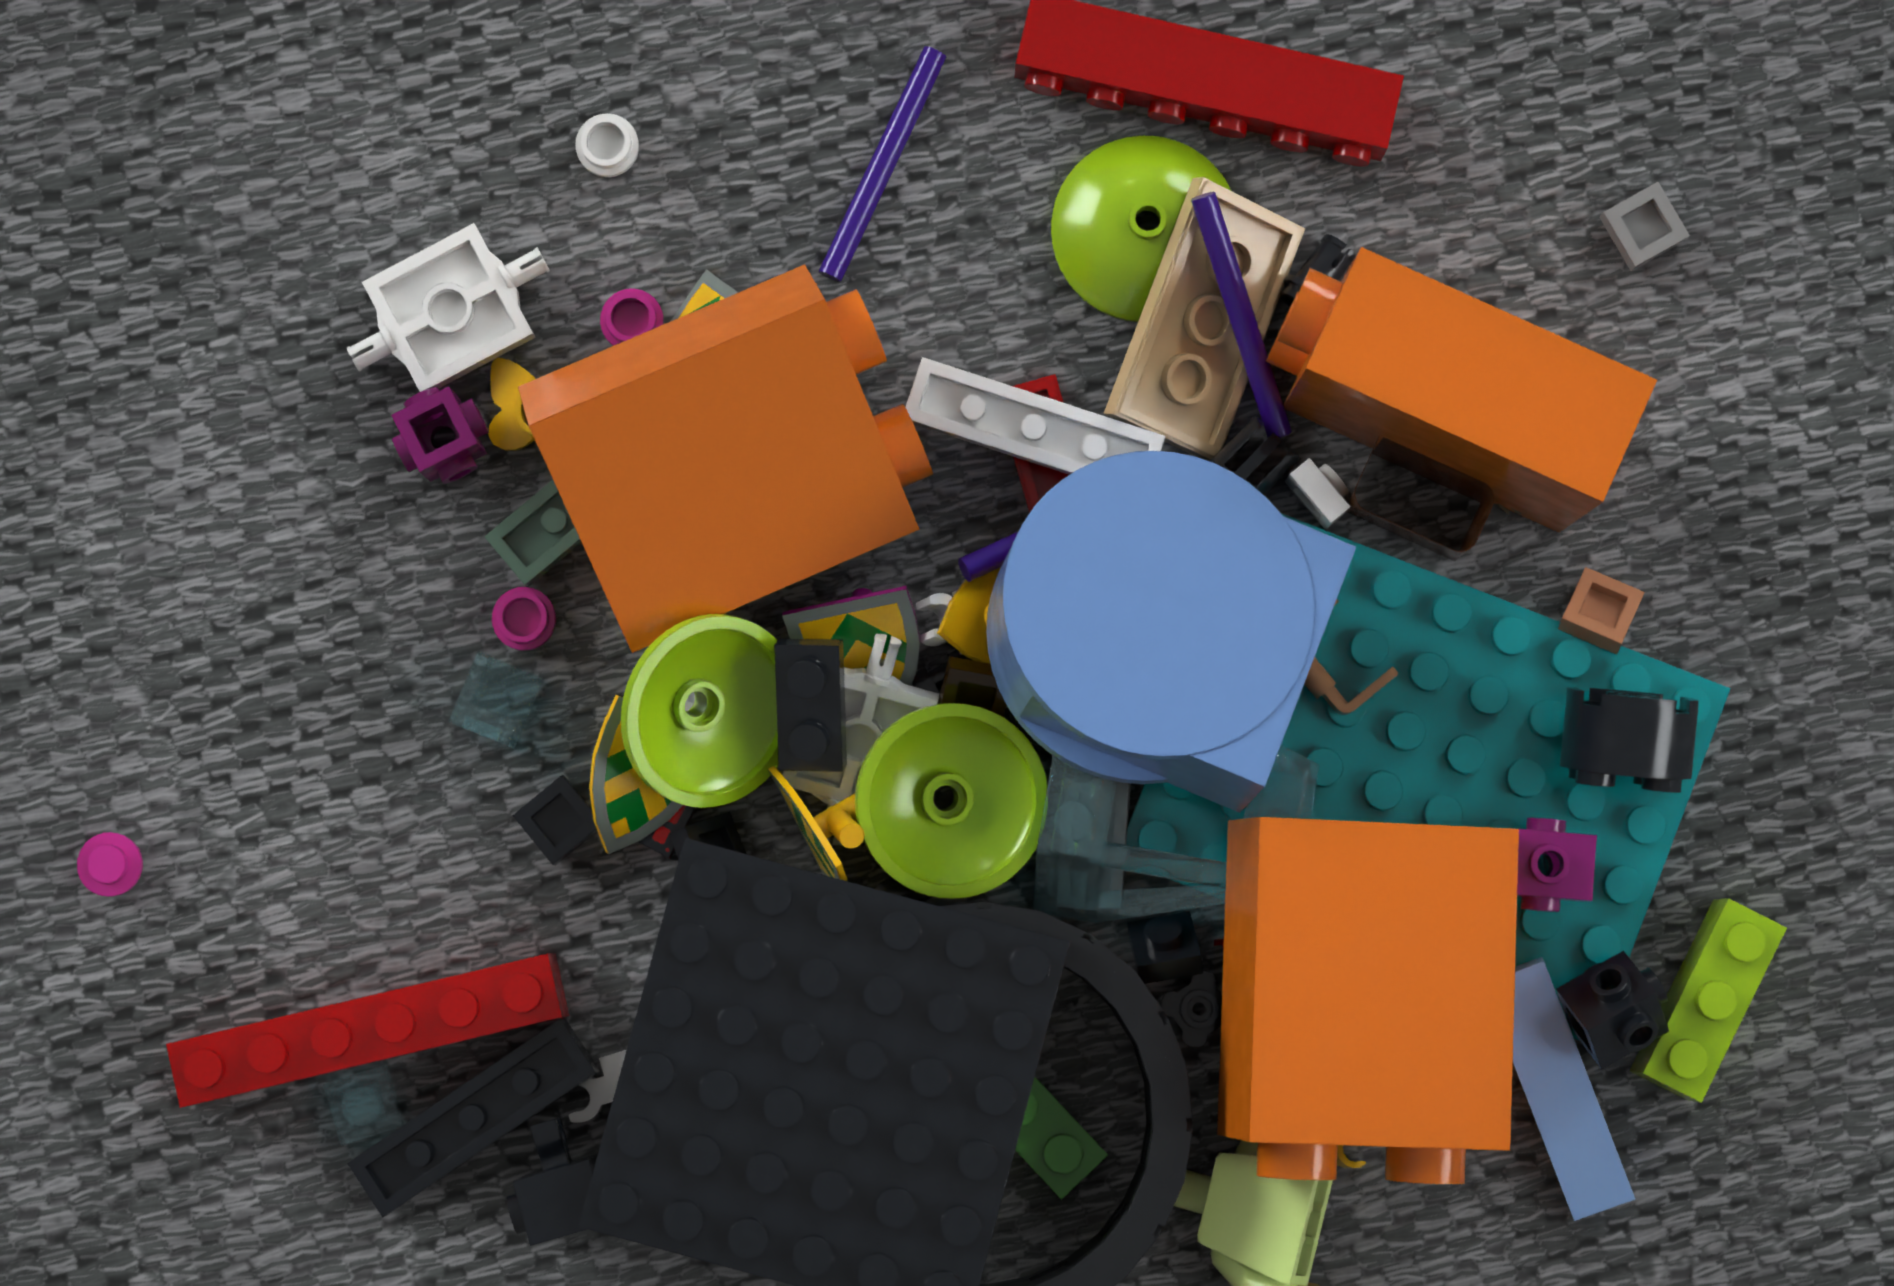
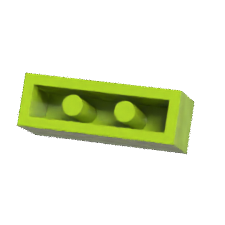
(1709, 998)

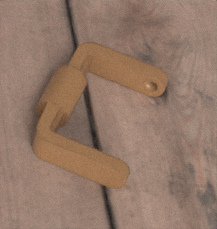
(1322, 684)

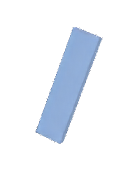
(1564, 1098)

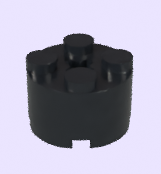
(1628, 737)

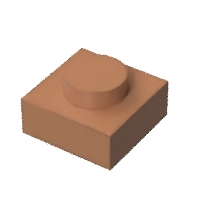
(1601, 610)

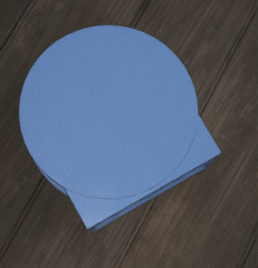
(1161, 623)

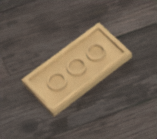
(1183, 359)

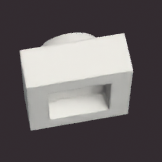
(1319, 491)

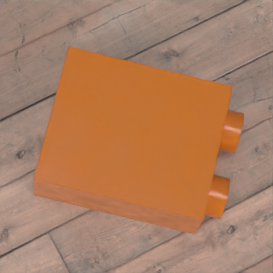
(1460, 385)
(727, 453)
(1368, 994)

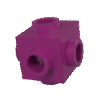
(423, 418)
(1570, 865)

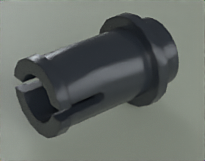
(1325, 259)

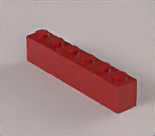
(1208, 78)
(367, 1030)

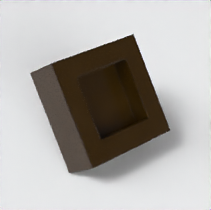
(971, 684)

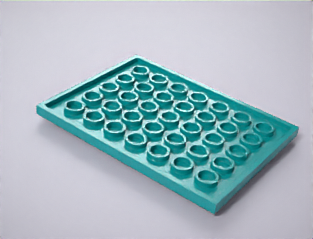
(1468, 742)

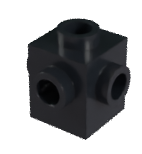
(1614, 1008)

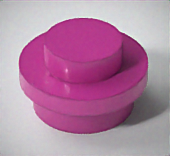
(629, 315)
(524, 618)
(109, 864)

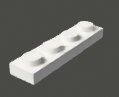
(1019, 420)

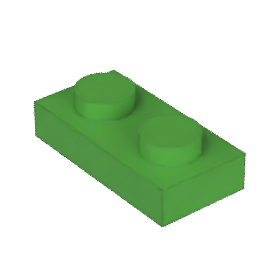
(1056, 1143)

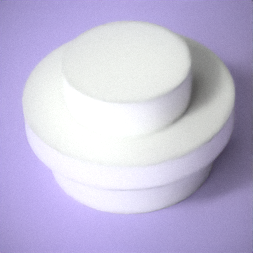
(607, 145)

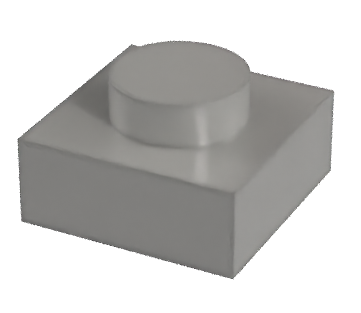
(1644, 226)

